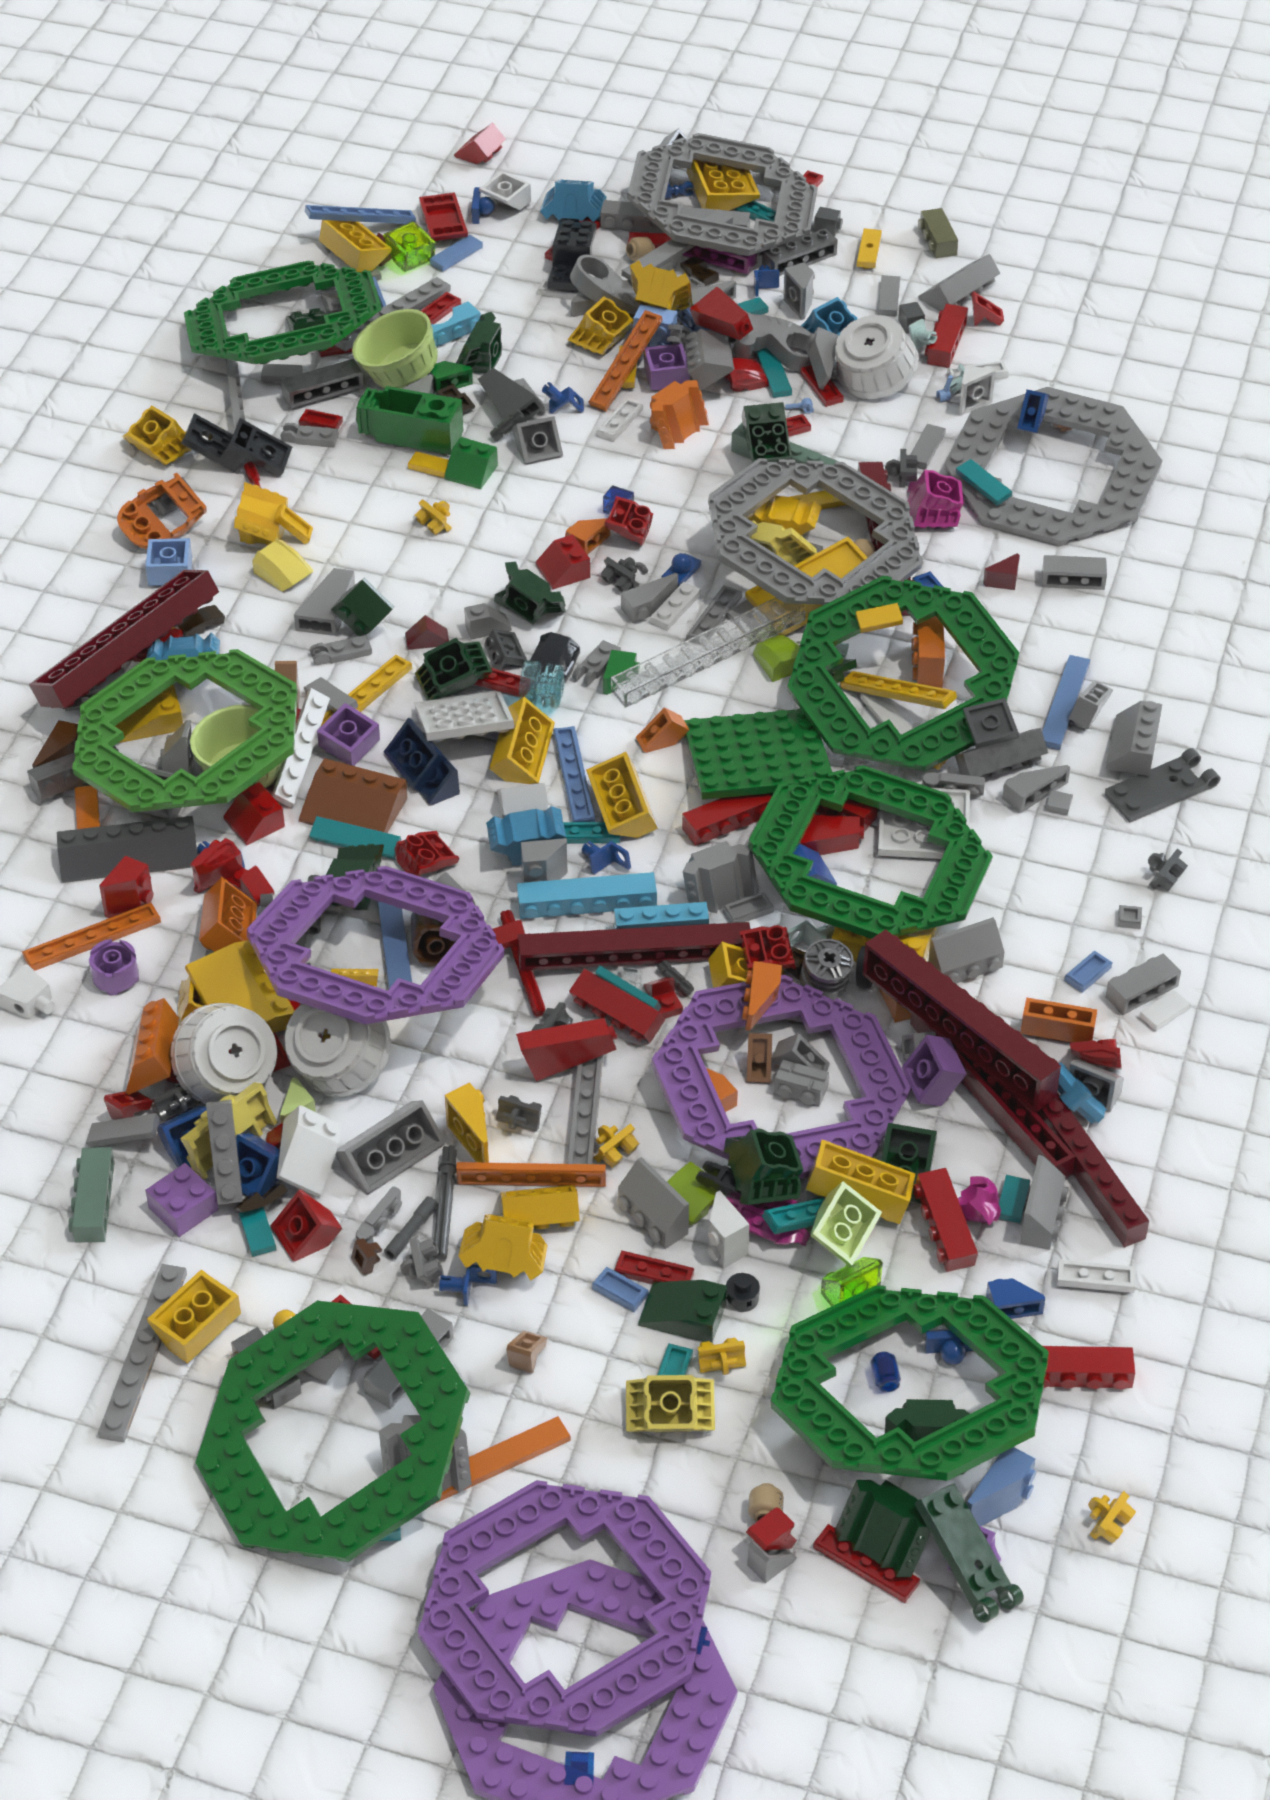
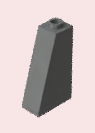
(509, 395)

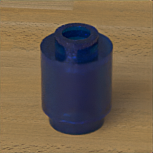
(885, 1371)

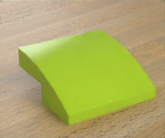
(697, 1195)

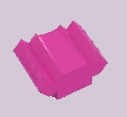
(935, 500)

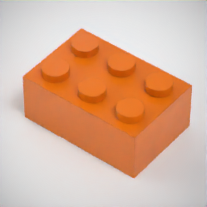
(928, 652)

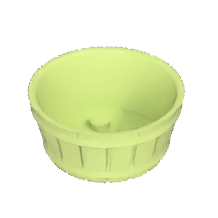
(397, 348)
(222, 733)

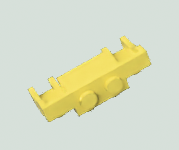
(249, 1111)

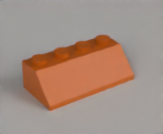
(225, 916)
(152, 1046)

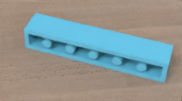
(585, 895)

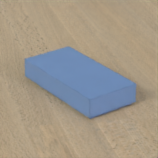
(1088, 971)
(620, 1289)

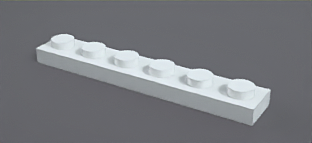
(305, 737)

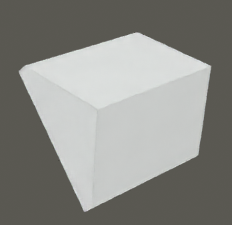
(976, 388)

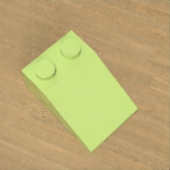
(844, 1223)

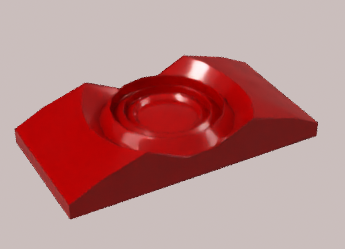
(443, 216)

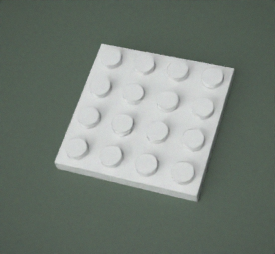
(464, 716)
(909, 838)

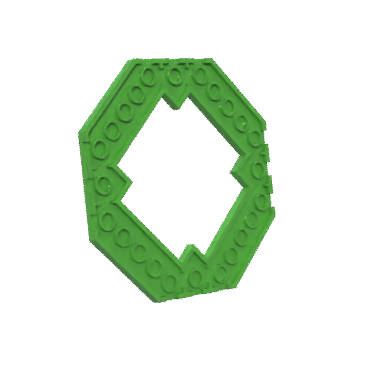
(223, 781)

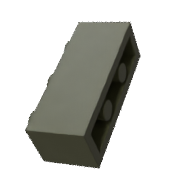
(938, 233)

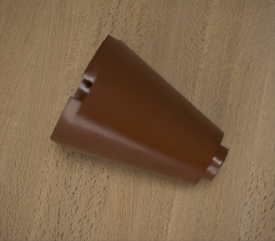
(426, 942)

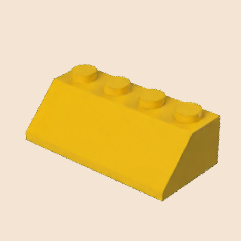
(353, 244)
(523, 750)
(621, 797)
(878, 1182)

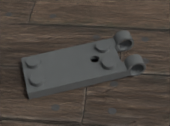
(1148, 794)

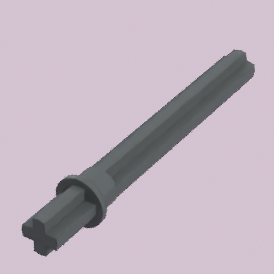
(444, 1204)

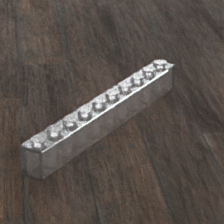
(705, 650)

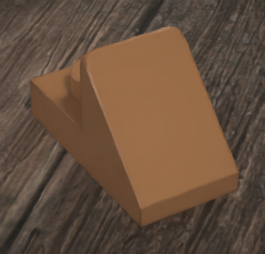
(759, 1057)
(524, 1349)

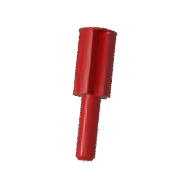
(252, 473)

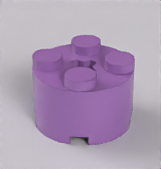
(113, 966)

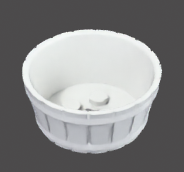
(878, 368)
(203, 1047)
(343, 1062)

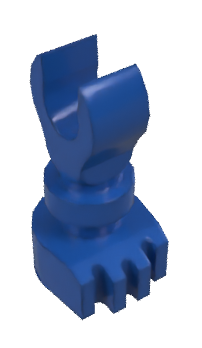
(681, 189)

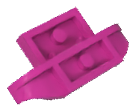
(759, 1227)

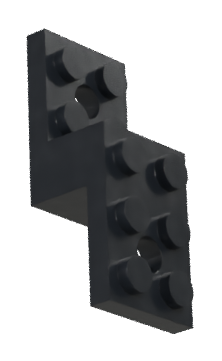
(570, 243)
(232, 447)

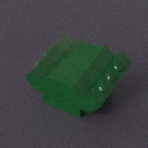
(483, 345)
(530, 594)
(452, 668)
(356, 858)
(765, 1166)
(923, 1417)
(884, 1526)

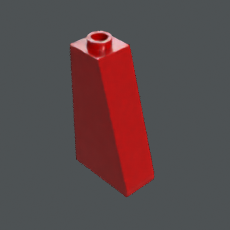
(721, 314)
(833, 834)
(565, 1046)

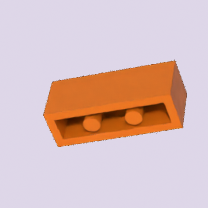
(1058, 1021)

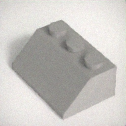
(968, 951)
(654, 1204)
(1044, 1205)

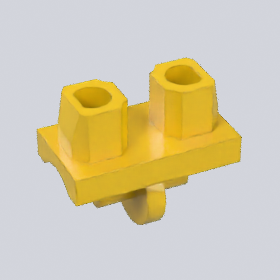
(436, 513)
(608, 1151)
(721, 1356)
(1117, 1508)

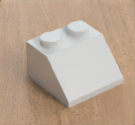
(508, 190)
(522, 798)
(727, 1232)

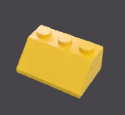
(542, 1206)
(195, 1315)

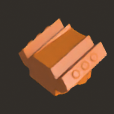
(678, 412)

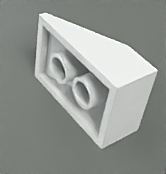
(307, 1149)

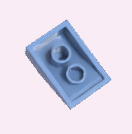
(1003, 1486)

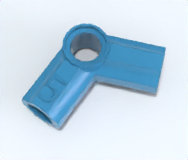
(1079, 1097)

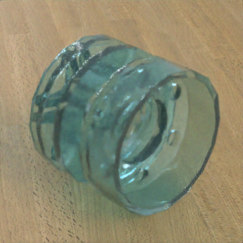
(546, 685)

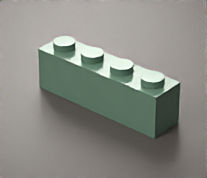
(92, 1195)

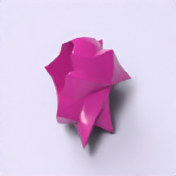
(980, 1201)

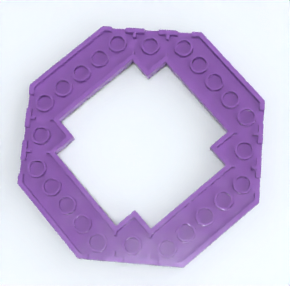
(445, 988)
(857, 1034)
(618, 1598)
(616, 1689)

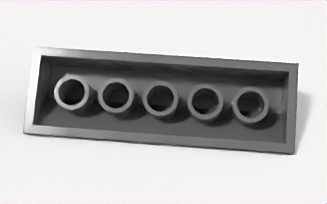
(97, 850)

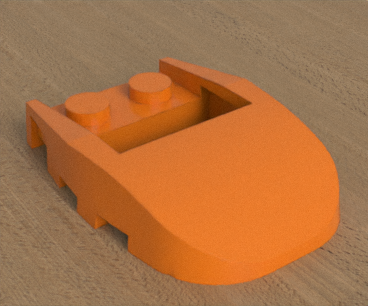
(141, 524)

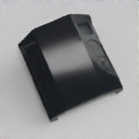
(557, 650)

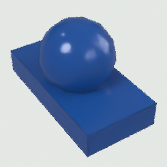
(480, 205)
(684, 566)
(948, 1344)

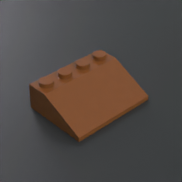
(354, 796)

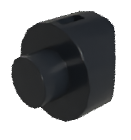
(741, 1290)

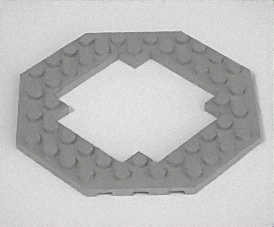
(652, 176)
(762, 481)
(1122, 498)

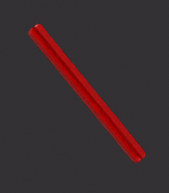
(527, 977)

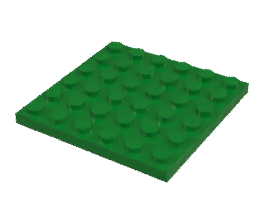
(754, 752)

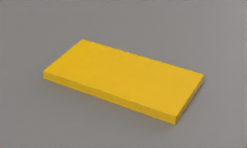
(837, 558)

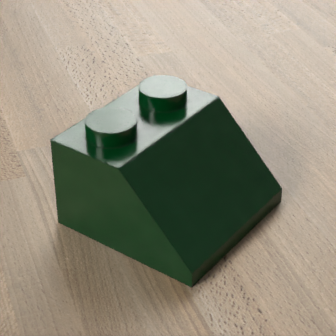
(362, 607)

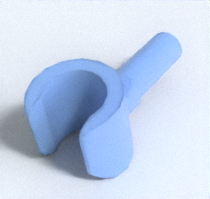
(944, 394)
(806, 404)

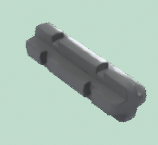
(506, 425)
(679, 980)

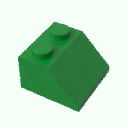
(471, 463)

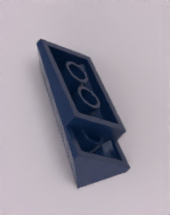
(423, 764)

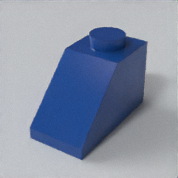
(1032, 410)
(1015, 1298)

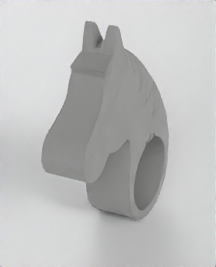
(605, 283)
(776, 336)

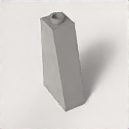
(316, 612)

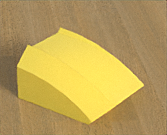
(280, 565)

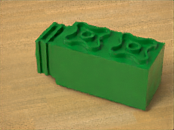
(411, 419)

